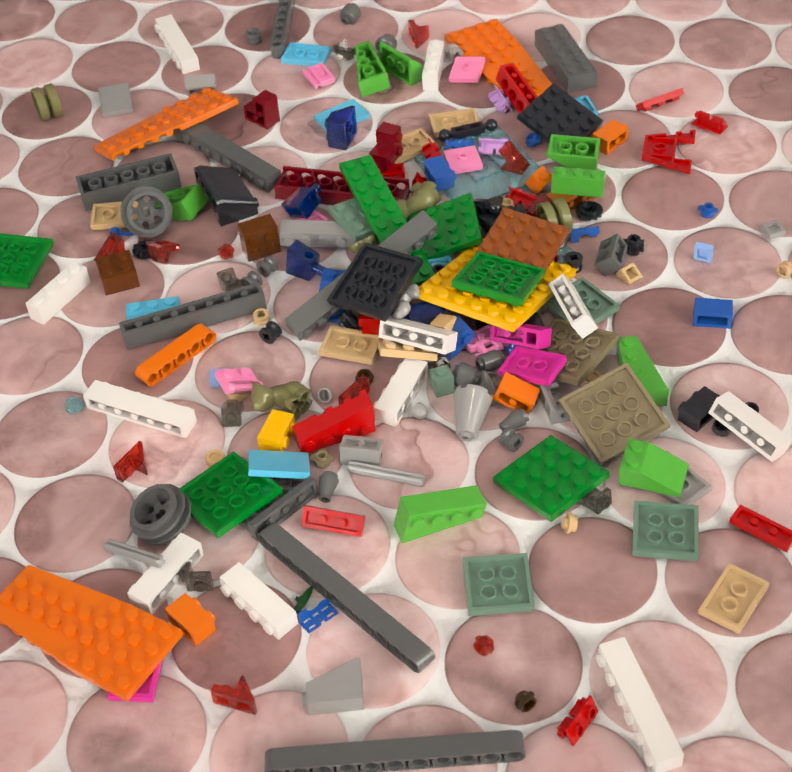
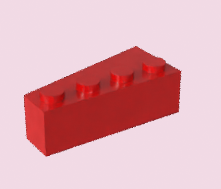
(351, 418)

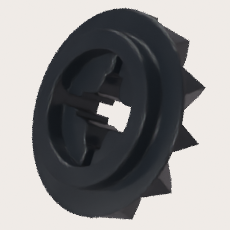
(584, 207)
(138, 250)

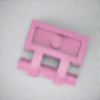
(482, 340)

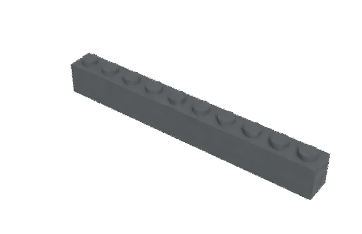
(317, 309)

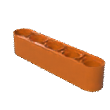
(175, 354)

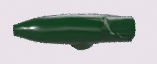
(302, 600)

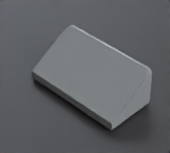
(489, 381)

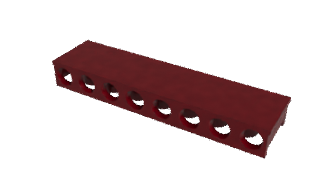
(332, 191)

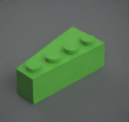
(371, 72)
(631, 351)
(437, 511)

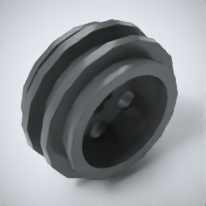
(164, 212)
(160, 514)

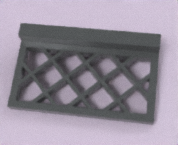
(284, 507)

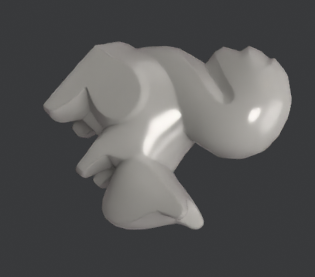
(403, 306)

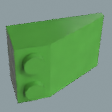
(574, 151)
(185, 202)
(652, 469)

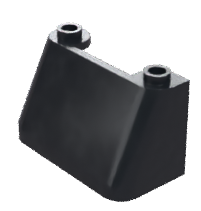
(226, 193)

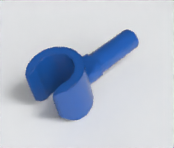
(120, 233)

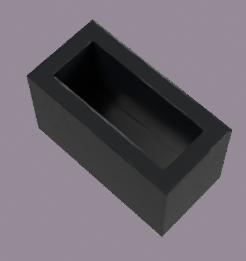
(695, 410)

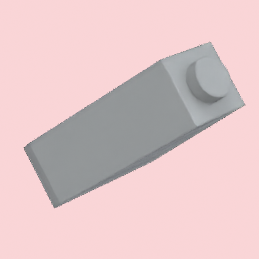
(336, 690)

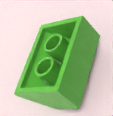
(400, 65)
(578, 181)

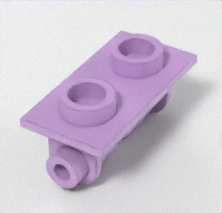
(499, 101)
(487, 145)

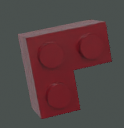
(263, 110)
(388, 145)

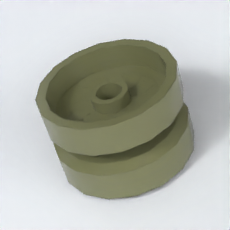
(46, 101)
(555, 212)

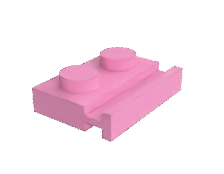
(319, 75)

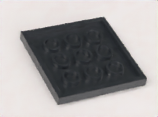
(559, 115)
(375, 281)

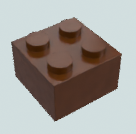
(259, 237)
(117, 272)

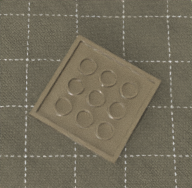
(581, 354)
(612, 412)

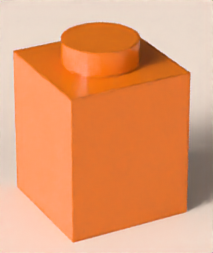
(539, 180)

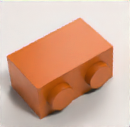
(611, 136)
(515, 393)
(191, 618)

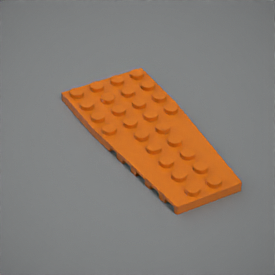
(499, 48)
(180, 115)
(87, 630)

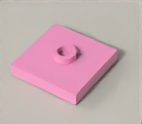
(467, 69)
(463, 159)

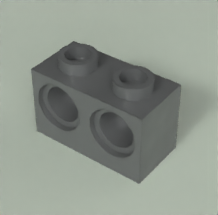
(611, 255)

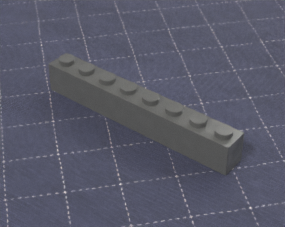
(232, 156)
(183, 317)

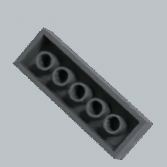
(565, 58)
(116, 182)

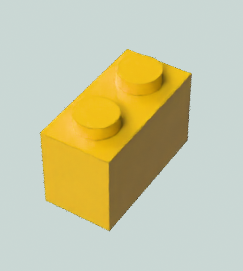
(276, 431)

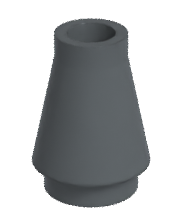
(515, 419)
(327, 484)

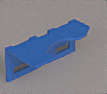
(456, 144)
(577, 233)
(304, 615)

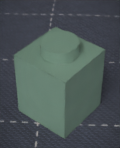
(441, 381)

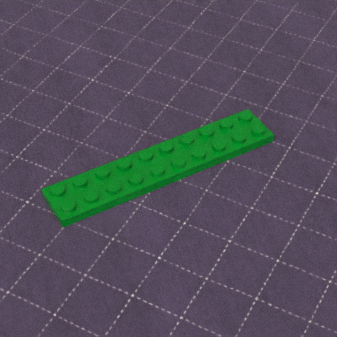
(379, 205)

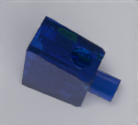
(303, 201)
(303, 261)

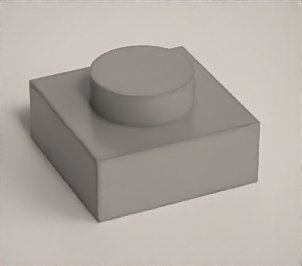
(773, 229)

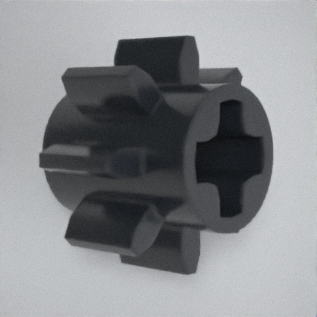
(635, 245)
(348, 319)

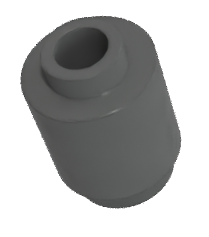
(489, 360)

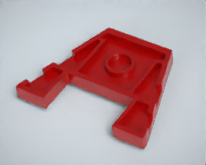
(661, 150)

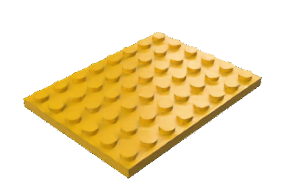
(497, 313)

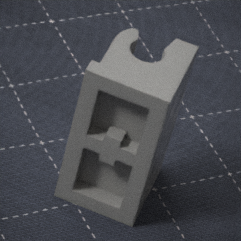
(200, 82)
(551, 403)
(361, 450)

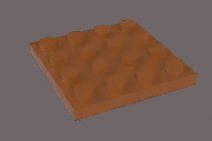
(524, 238)

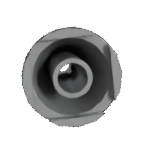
(470, 410)

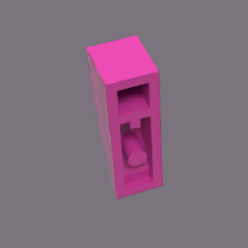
(526, 335)

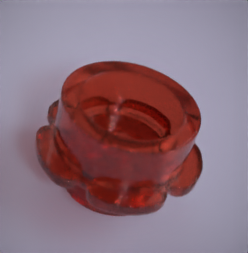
(226, 251)
(483, 645)

